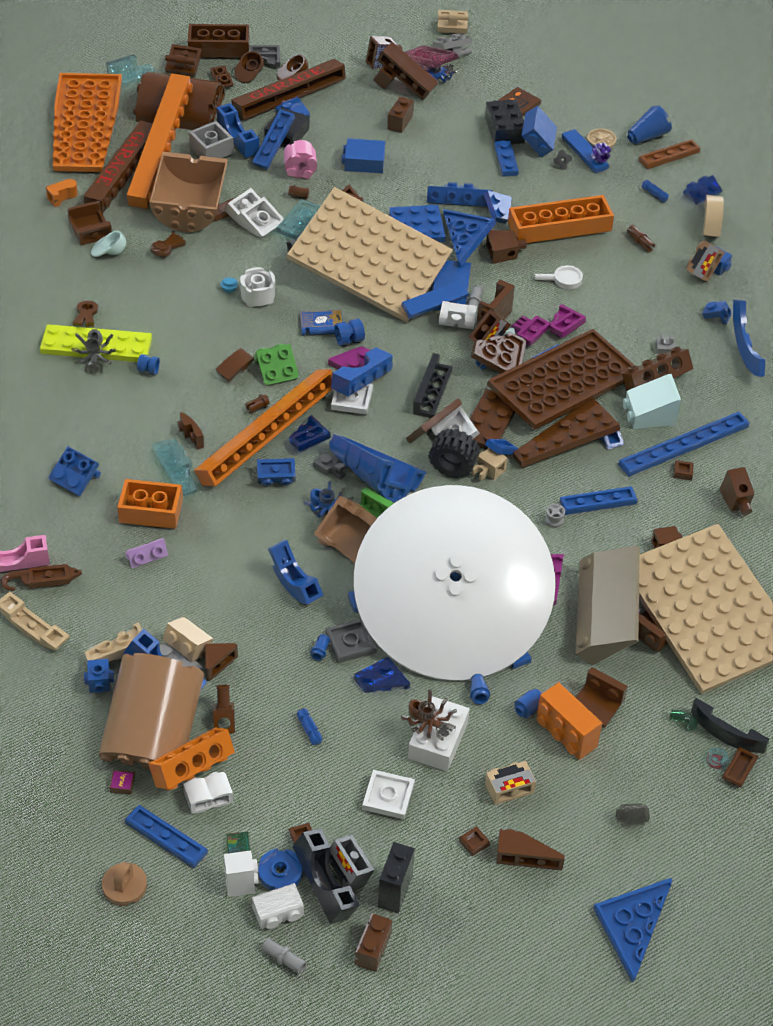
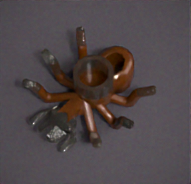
(425, 713)

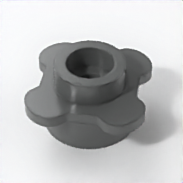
(567, 158)

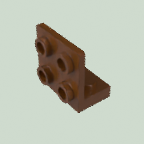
(602, 695)

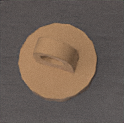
(124, 884)

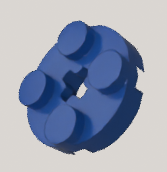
(274, 859)

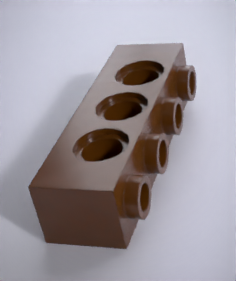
(680, 361)

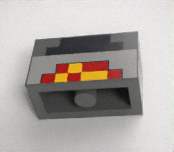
(350, 862)

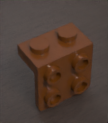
(650, 633)

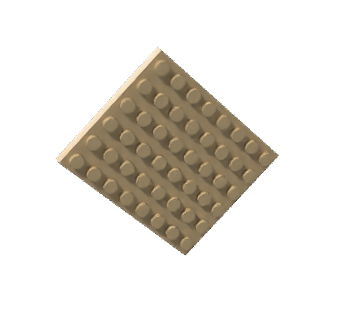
(369, 253)
(708, 607)

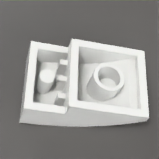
(254, 213)

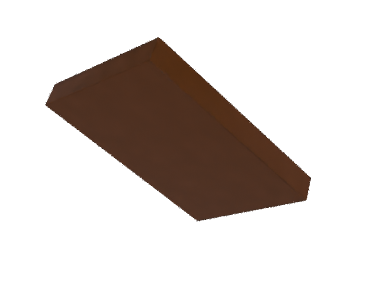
(434, 420)

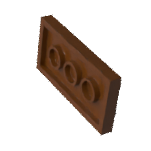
(491, 418)

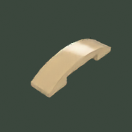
(30, 624)

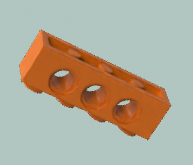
(181, 758)

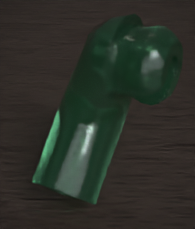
(684, 716)

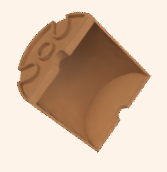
(187, 191)
(150, 709)

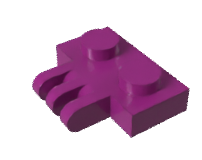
(530, 329)

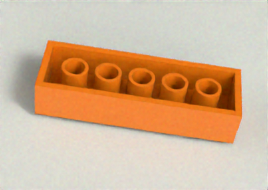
(561, 219)

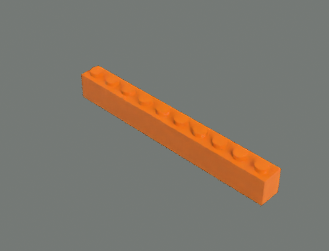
(159, 139)
(264, 428)

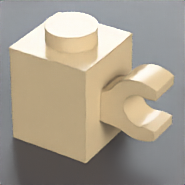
(490, 464)

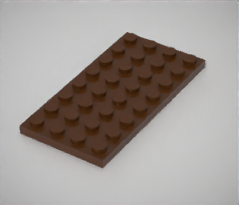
(561, 378)

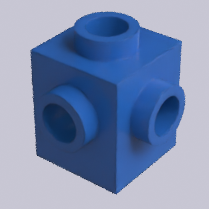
(98, 676)

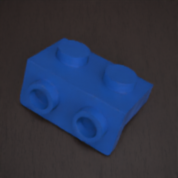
(276, 471)

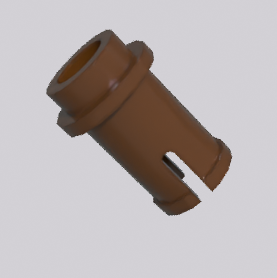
(299, 192)
(258, 403)

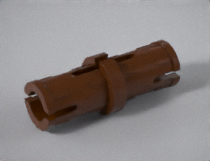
(641, 238)

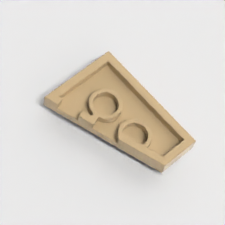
(113, 649)

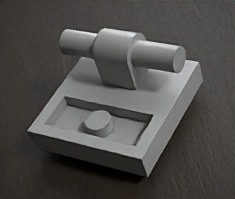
(454, 44)

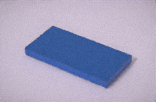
(452, 273)

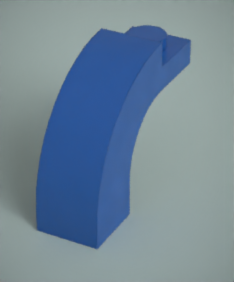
(295, 581)

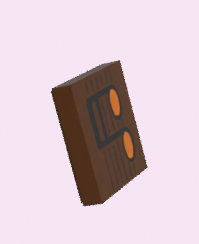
(525, 100)

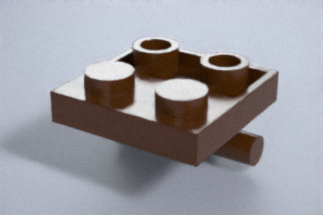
(183, 60)

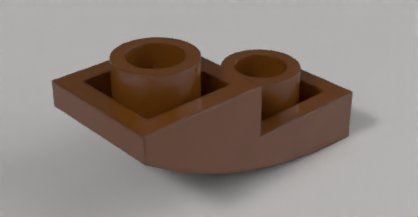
(221, 75)
(234, 364)
(191, 429)

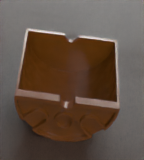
(201, 103)

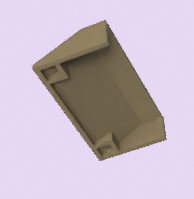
(607, 603)

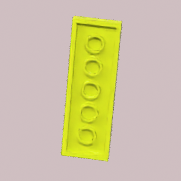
(128, 344)

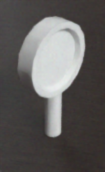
(565, 277)

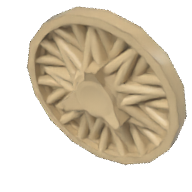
(601, 136)

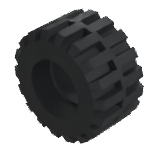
(454, 453)

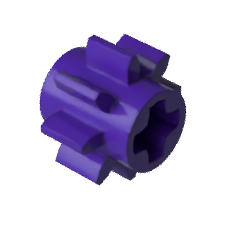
(601, 152)

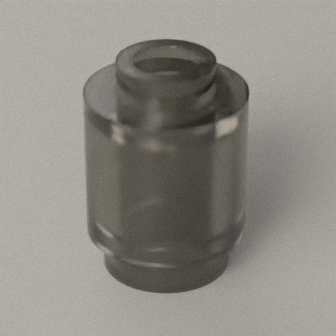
(632, 814)

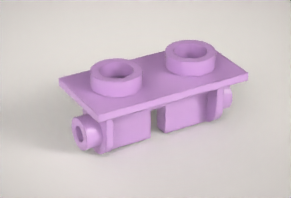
(147, 553)

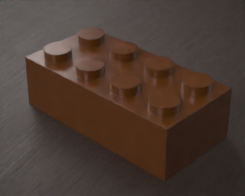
(220, 39)

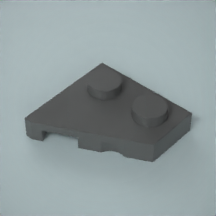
(269, 53)

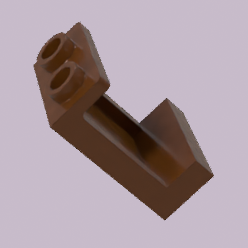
(88, 222)
(501, 304)

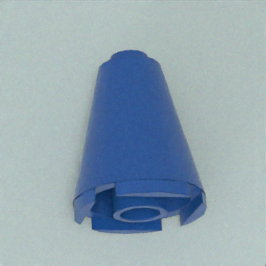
(650, 125)

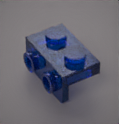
(703, 187)

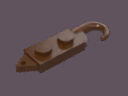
(42, 576)

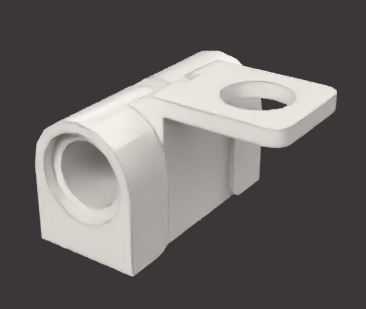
(458, 315)

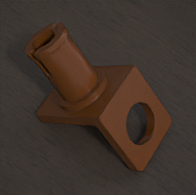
(223, 707)

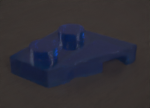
(309, 434)
(381, 676)

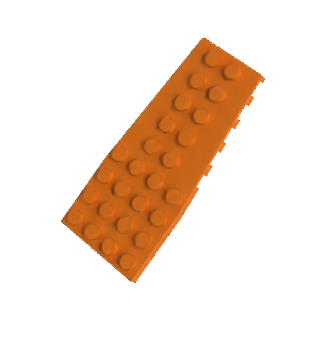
(84, 120)

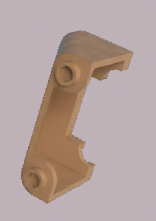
(345, 527)

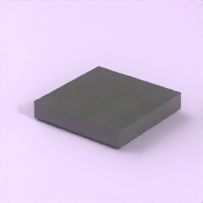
(350, 641)

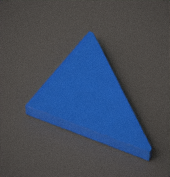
(466, 232)
(631, 922)

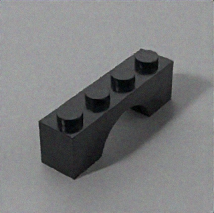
(313, 854)

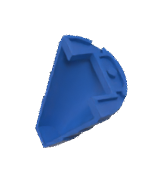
(383, 473)

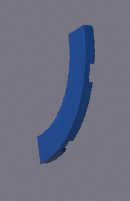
(751, 359)

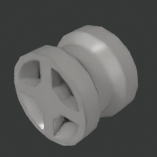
(555, 515)

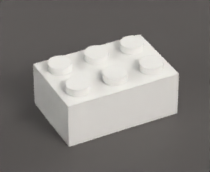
(433, 750)

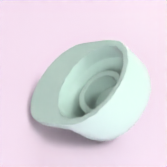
(112, 244)

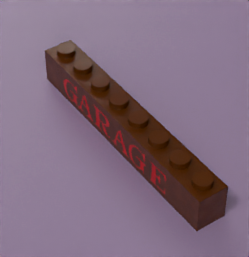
(289, 88)
(119, 168)

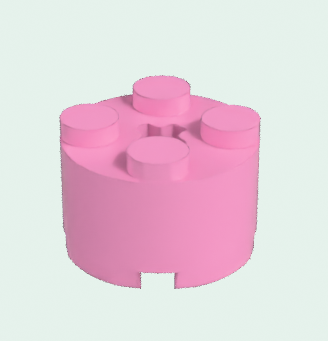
(300, 159)

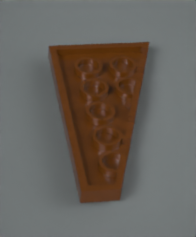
(577, 428)

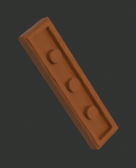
(669, 154)

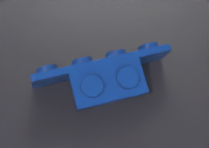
(457, 194)

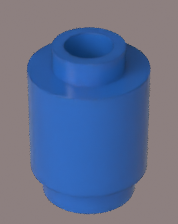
(528, 703)

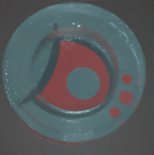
(717, 758)

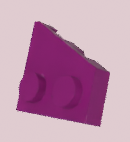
(566, 321)
(352, 358)

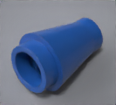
(479, 691)

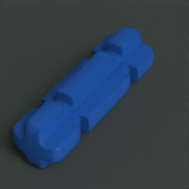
(655, 190)
(309, 726)

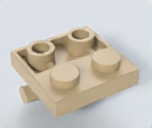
(452, 21)

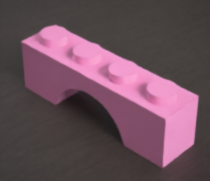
(29, 554)

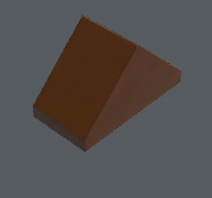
(219, 657)

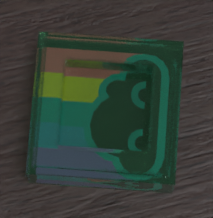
(238, 842)

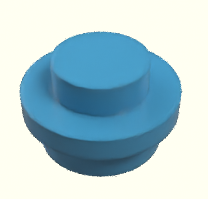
(229, 285)

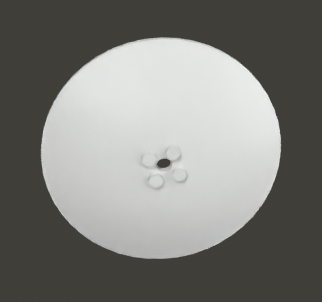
(443, 624)

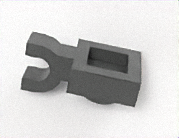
(329, 464)

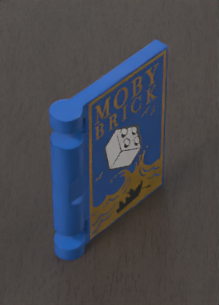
(320, 321)

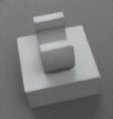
(664, 344)

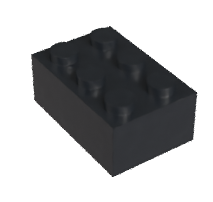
(505, 121)

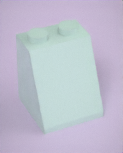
(653, 403)

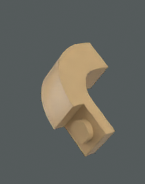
(713, 215)

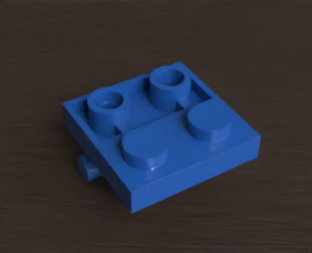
(74, 471)

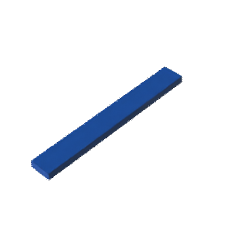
(683, 443)

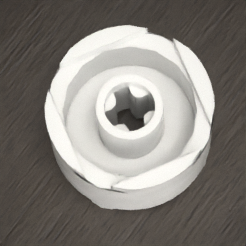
(257, 287)

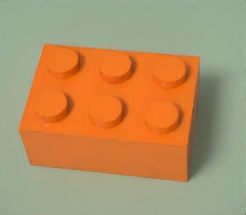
(150, 503)
(569, 721)

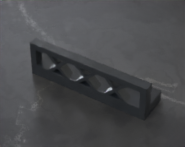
(427, 388)

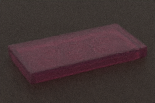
(431, 56)

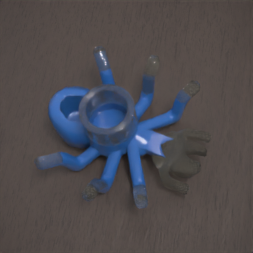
(438, 72)
(323, 499)

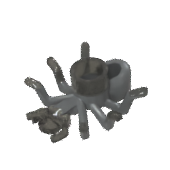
(94, 347)

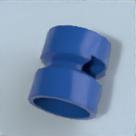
(349, 332)

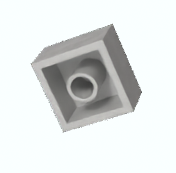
(211, 141)

